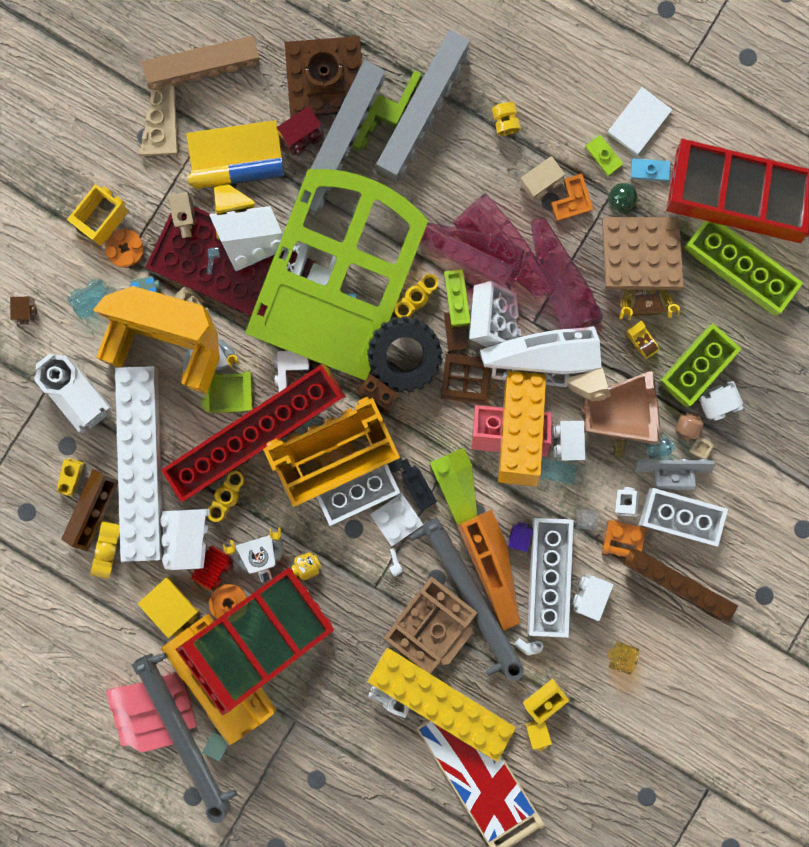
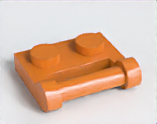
(622, 533)

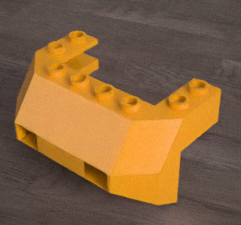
(164, 319)
(333, 451)

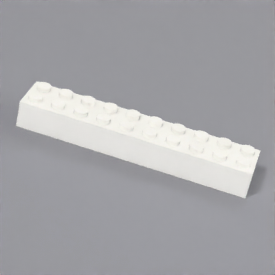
(139, 463)

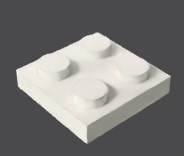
(396, 519)

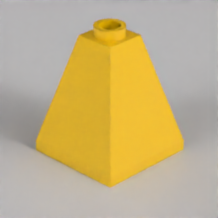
(229, 199)

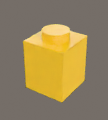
(538, 735)

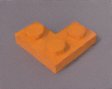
(577, 201)

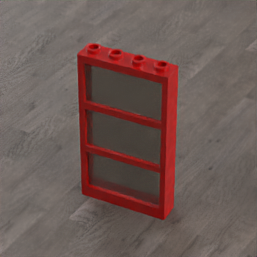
(740, 191)

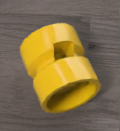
(504, 112)

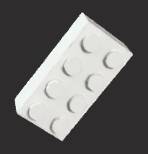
(358, 494)
(683, 517)

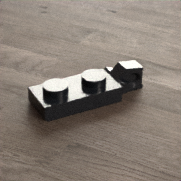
(417, 485)

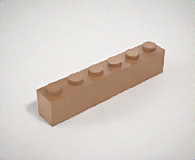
(200, 62)

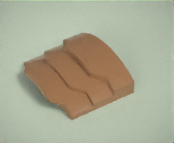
(432, 626)

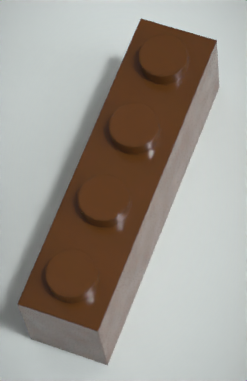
(90, 510)

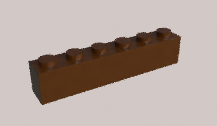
(680, 585)

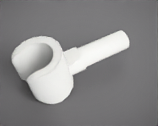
(396, 568)

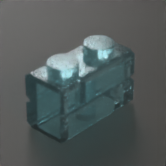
(86, 300)

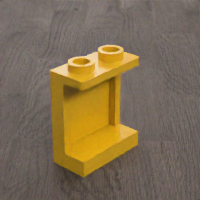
(168, 608)

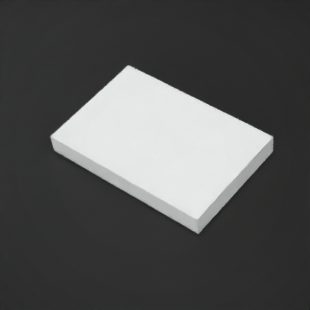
(639, 121)

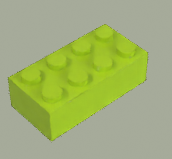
(699, 365)

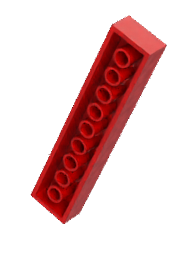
(252, 431)

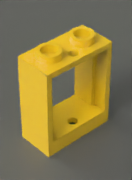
(89, 204)

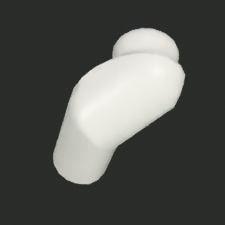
(529, 648)

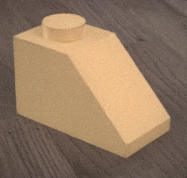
(590, 385)

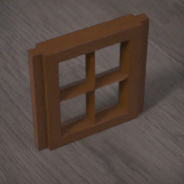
(464, 396)

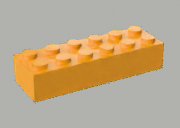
(522, 429)

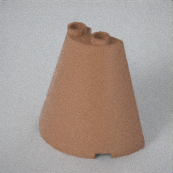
(628, 412)

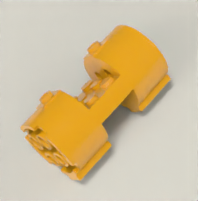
(239, 720)

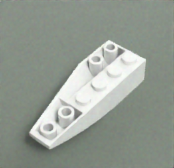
(548, 352)

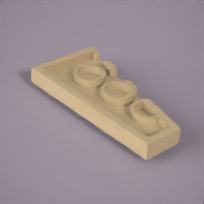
(161, 125)

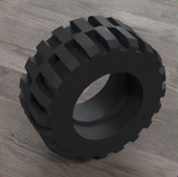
(422, 372)

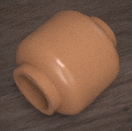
(689, 426)

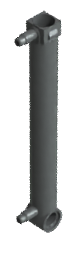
(473, 597)
(182, 737)

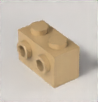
(541, 178)

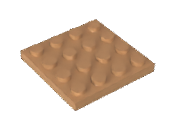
(642, 253)

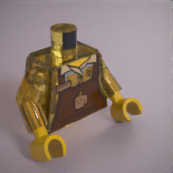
(647, 303)

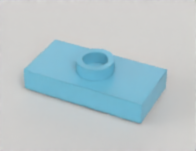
(650, 169)

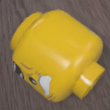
(306, 566)

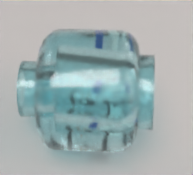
(661, 451)

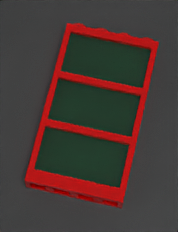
(255, 640)

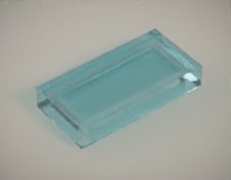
(558, 471)

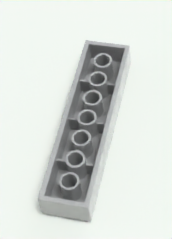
(422, 107)
(345, 126)

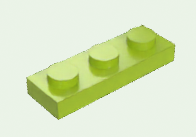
(457, 298)

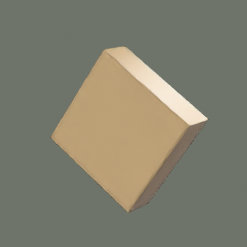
(701, 448)

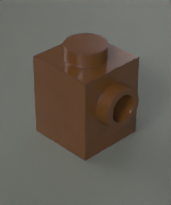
(22, 310)

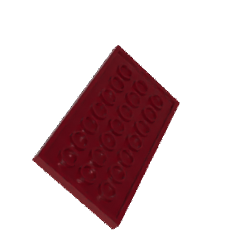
(187, 264)

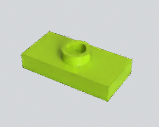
(604, 155)

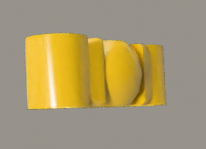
(421, 289)
(219, 502)
(105, 550)

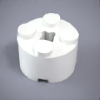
(720, 401)

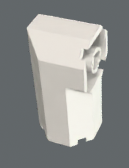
(71, 391)

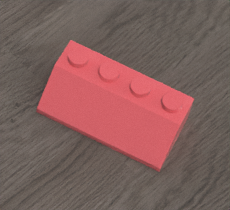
(488, 428)

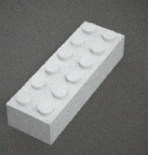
(550, 577)

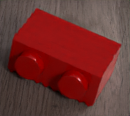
(214, 564)

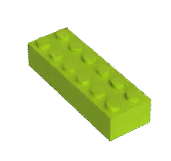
(743, 266)

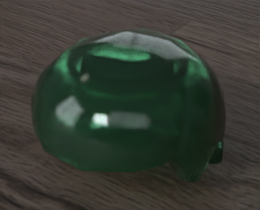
(623, 197)

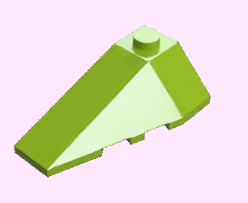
(457, 483)

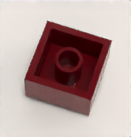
(300, 131)

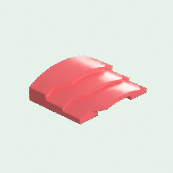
(138, 718)

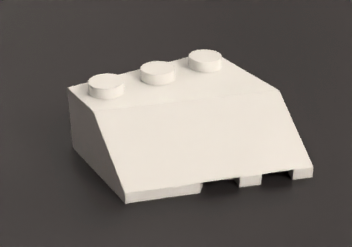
(248, 235)
(493, 314)
(184, 538)

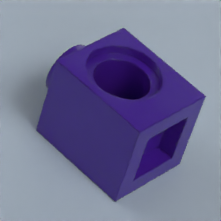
(520, 536)

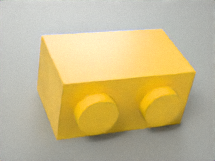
(546, 701)

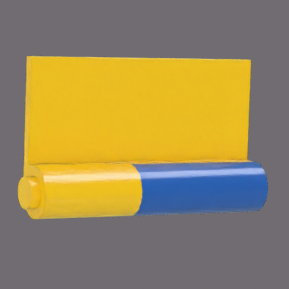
(234, 154)

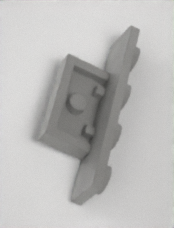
(675, 473)

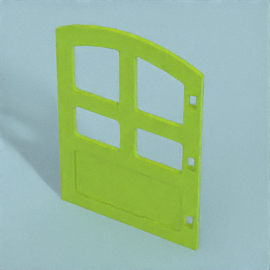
(320, 318)

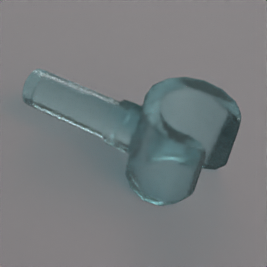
(212, 253)

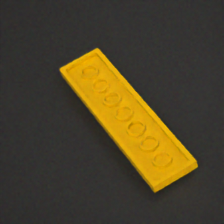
(441, 704)

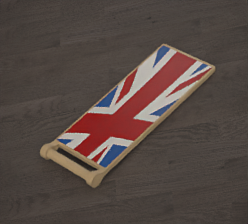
(483, 786)

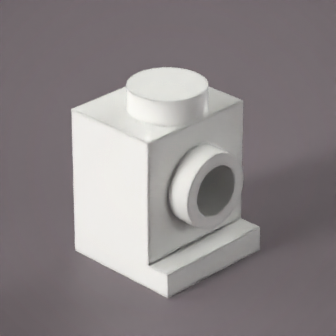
(623, 495)

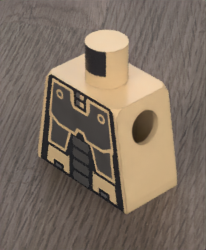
(181, 204)

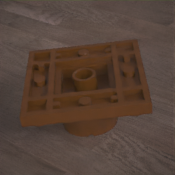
(305, 67)

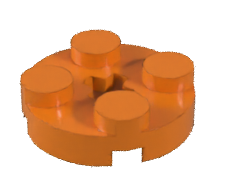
(120, 238)
(219, 596)

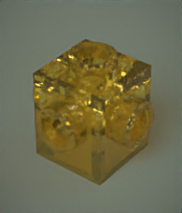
(623, 657)

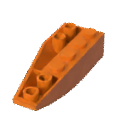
(492, 563)

